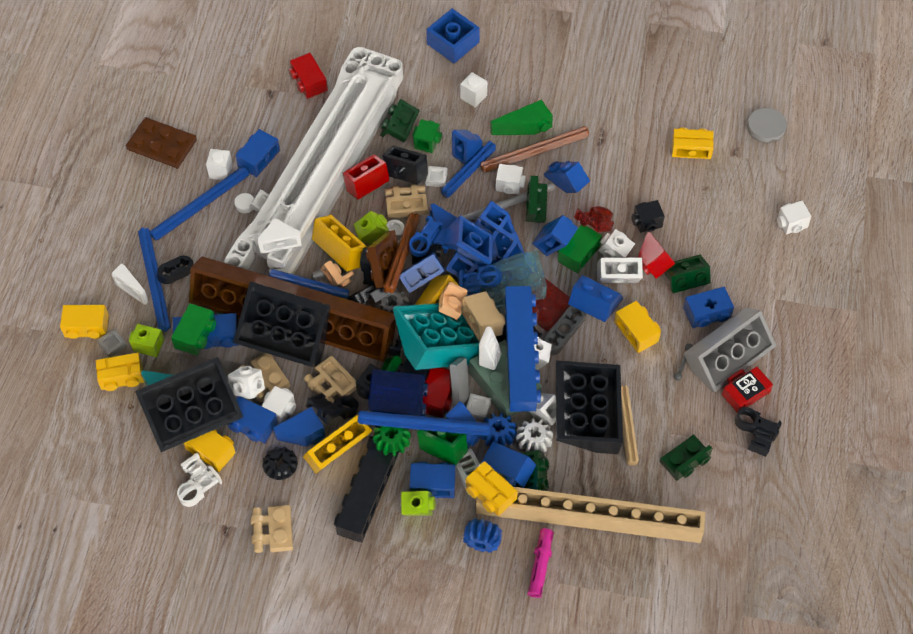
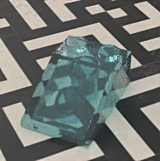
(518, 270)

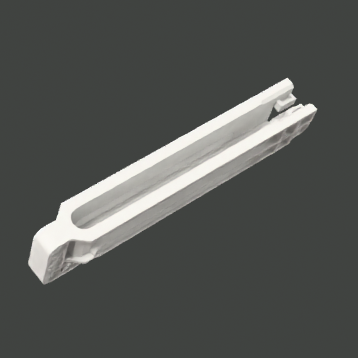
(329, 148)

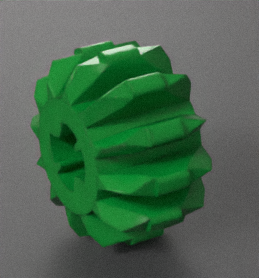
(385, 443)

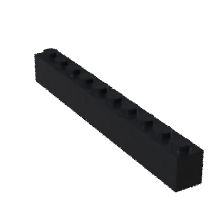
(368, 483)

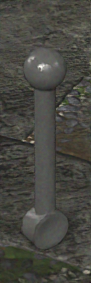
(678, 376)

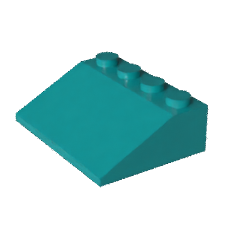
(434, 338)

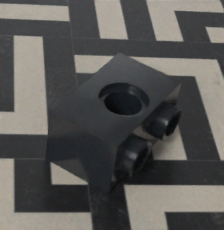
(406, 164)

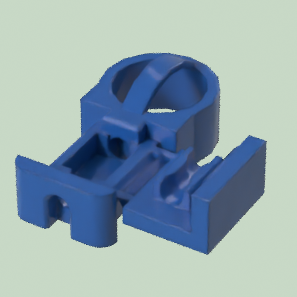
(434, 236)
(476, 279)

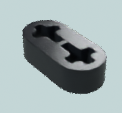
(173, 267)

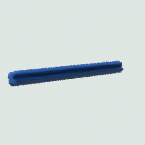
(199, 203)
(155, 286)
(423, 423)

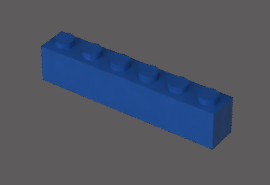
(520, 349)

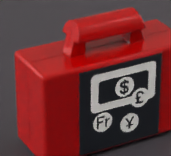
(747, 388)

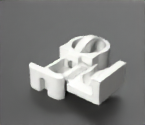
(203, 480)

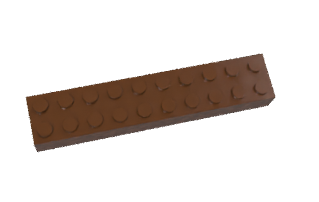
(350, 323)

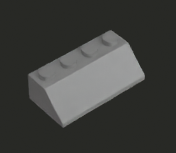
(730, 348)

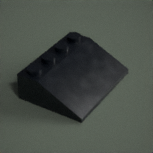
(283, 324)
(189, 404)
(589, 406)

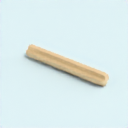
(628, 428)

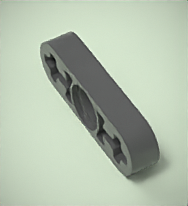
(565, 320)

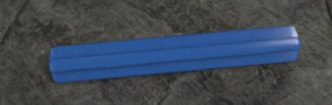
(468, 169)
(309, 283)

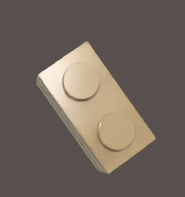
(482, 312)

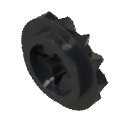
(285, 470)

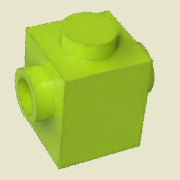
(371, 227)
(146, 340)
(410, 502)

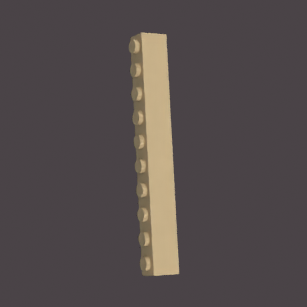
(604, 515)

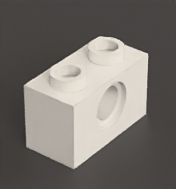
(619, 270)

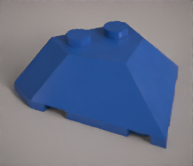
(505, 240)

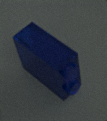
(397, 393)

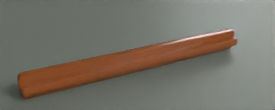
(534, 149)
(401, 253)

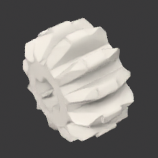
(542, 434)

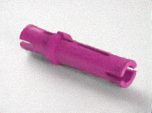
(542, 555)

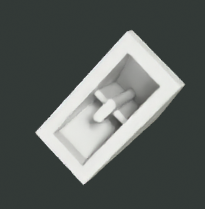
(278, 237)

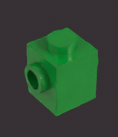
(427, 135)

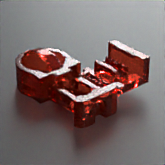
(598, 218)

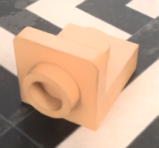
(333, 274)
(451, 300)

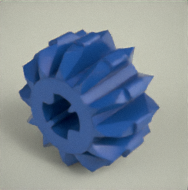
(506, 427)
(482, 535)

